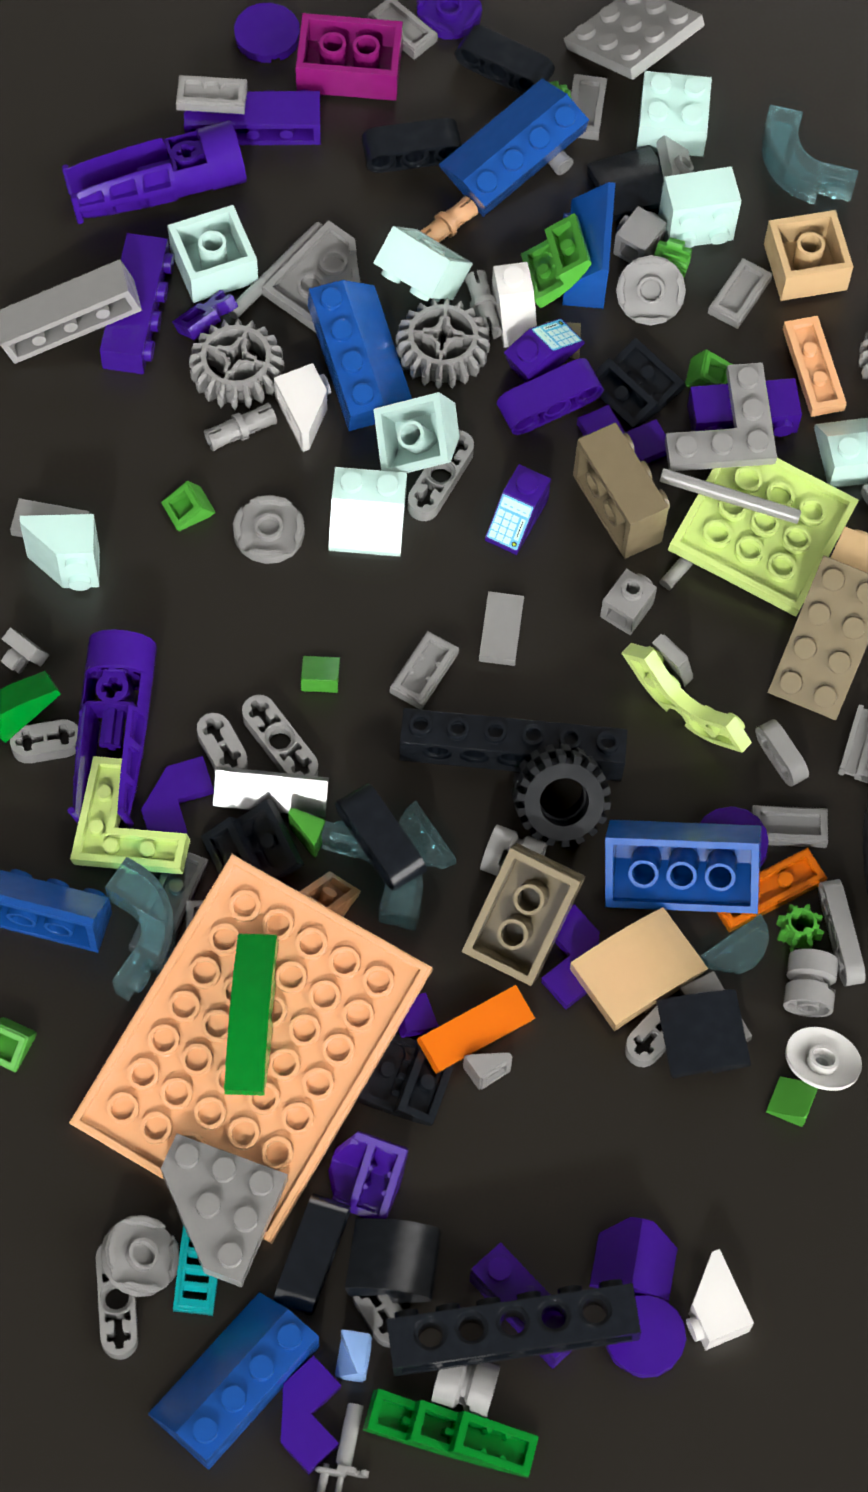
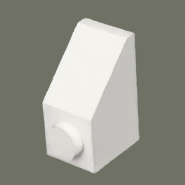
(514, 300)
(303, 401)
(718, 1307)

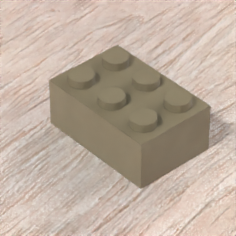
(621, 490)
(523, 914)

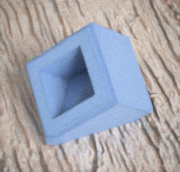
(353, 1356)

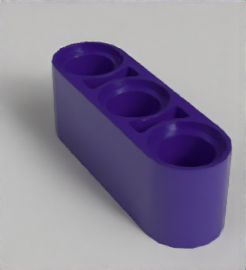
(549, 396)

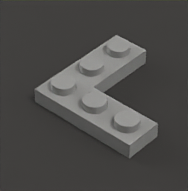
(745, 445)

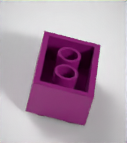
(349, 56)

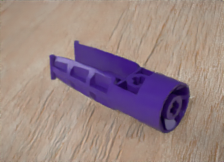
(156, 172)
(114, 668)

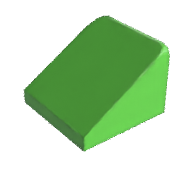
(707, 369)
(187, 506)
(320, 674)
(307, 829)
(14, 1043)
(792, 1100)

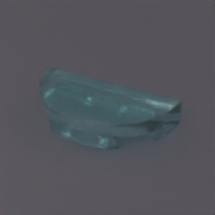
(426, 838)
(741, 949)

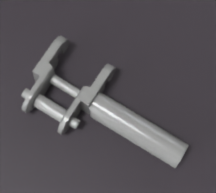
(345, 1451)

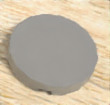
(651, 290)
(268, 529)
(140, 1256)

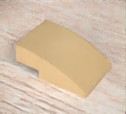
(637, 968)

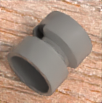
(499, 844)
(811, 977)
(467, 1385)

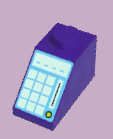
(542, 349)
(518, 509)

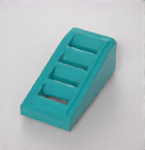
(188, 1305)

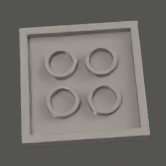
(633, 34)

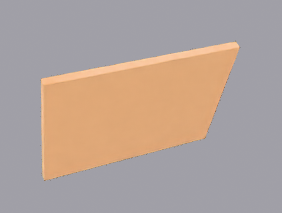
(331, 1020)

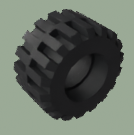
(574, 821)

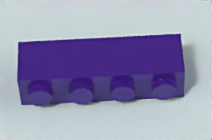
(269, 118)
(129, 341)

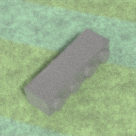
(68, 311)

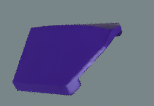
(367, 1174)
(637, 1255)

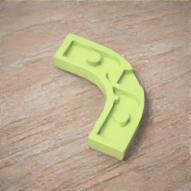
(665, 689)

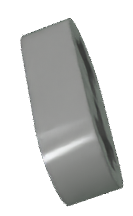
(45, 741)
(228, 742)
(782, 752)
(641, 1033)
(372, 1315)

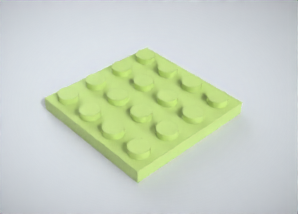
(762, 551)

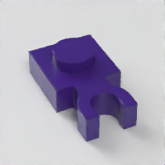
(201, 316)

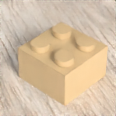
(808, 255)

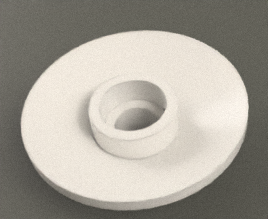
(823, 1058)

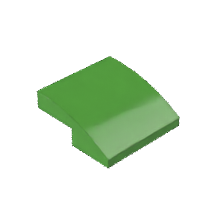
(558, 260)

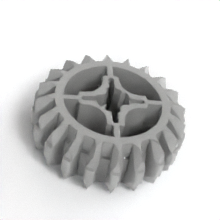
(463, 349)
(224, 350)

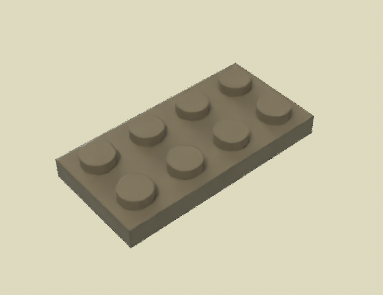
(826, 641)

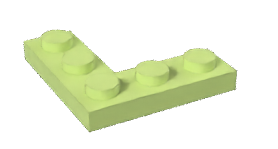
(105, 845)

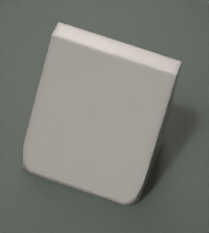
(487, 1068)

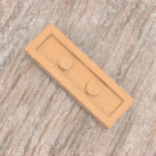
(814, 366)

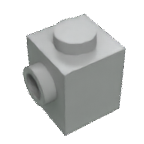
(638, 235)
(628, 601)

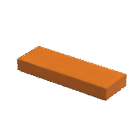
(780, 885)
(475, 1029)

